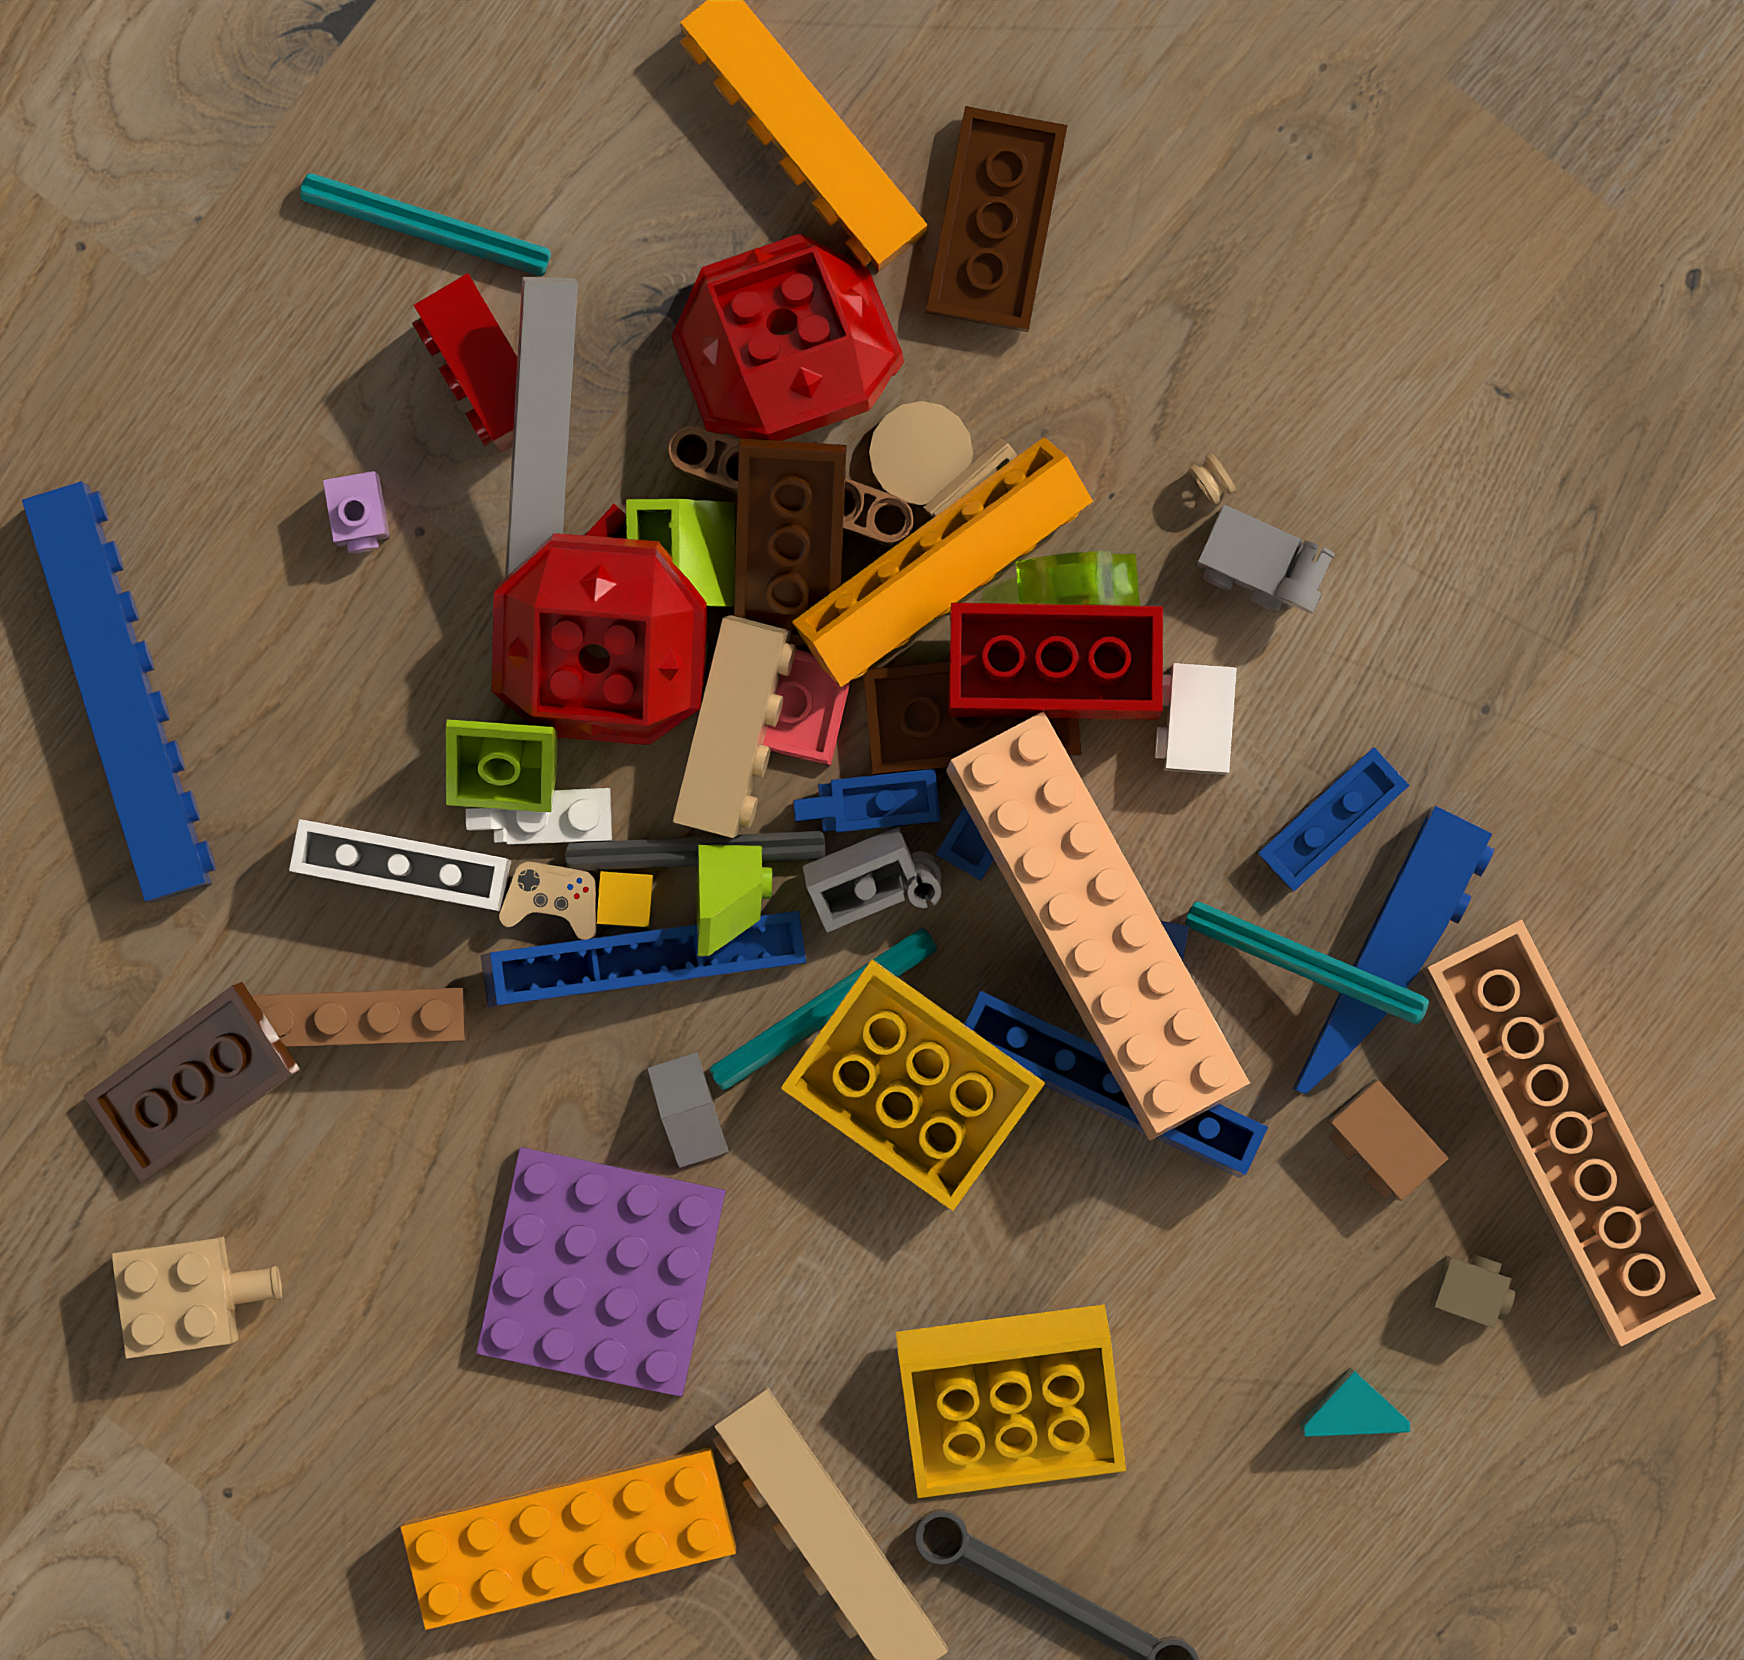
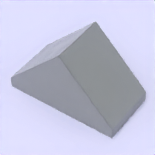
(687, 1110)

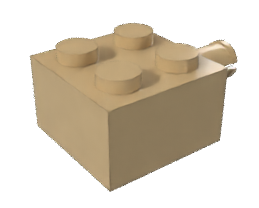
(184, 1296)

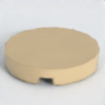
(919, 451)

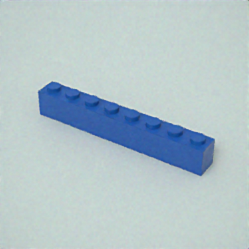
(117, 691)

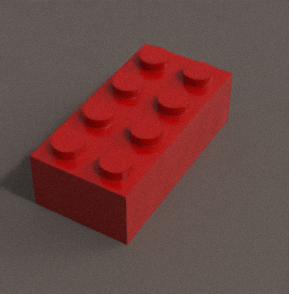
(1055, 661)

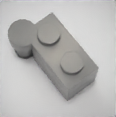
(1264, 562)
(871, 879)

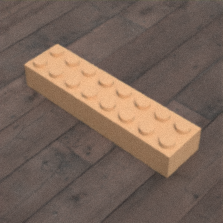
(1097, 926)
(1568, 1133)

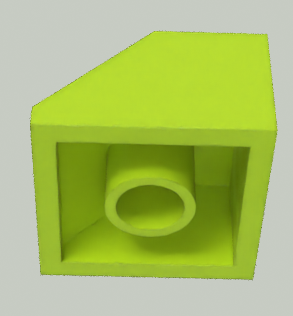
(500, 765)

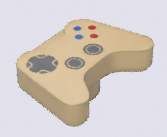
(552, 892)

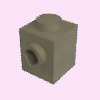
(1473, 1290)

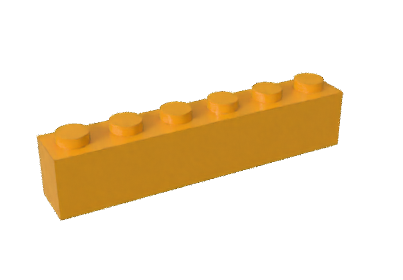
(804, 129)
(943, 561)

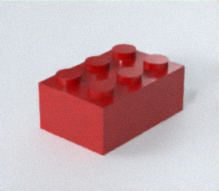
(476, 354)

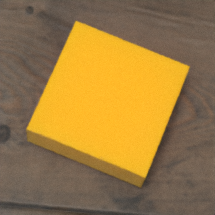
(624, 899)

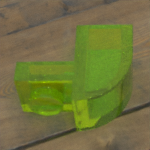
(1079, 579)

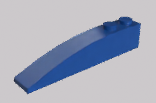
(1407, 928)
(636, 961)

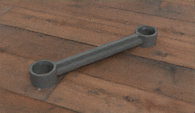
(1047, 1594)

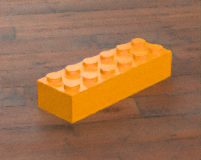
(568, 1537)

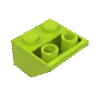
(697, 538)

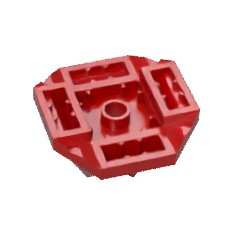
(793, 382)
(610, 596)

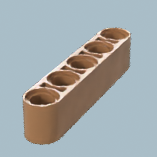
(724, 449)

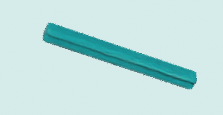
(425, 224)
(1307, 962)
(814, 1013)

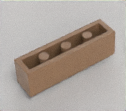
(368, 1016)

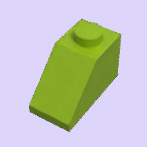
(728, 893)

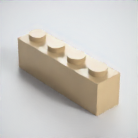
(733, 726)

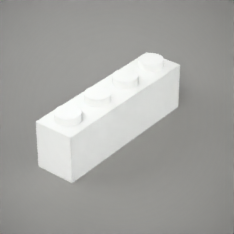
(400, 865)

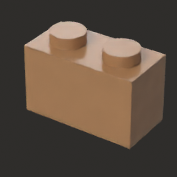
(1386, 1141)

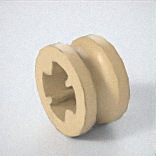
(1212, 479)

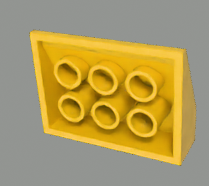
(912, 1085)
(1011, 1401)

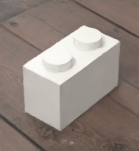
(1197, 719)

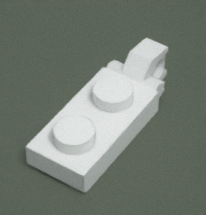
(574, 817)

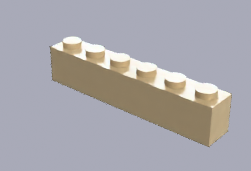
(826, 1532)

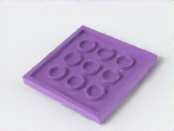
(601, 1271)

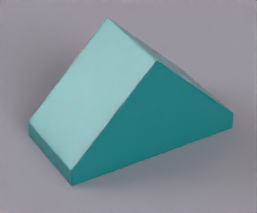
(1353, 1409)

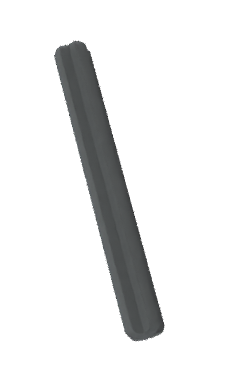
(684, 851)

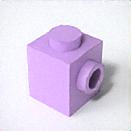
(356, 511)

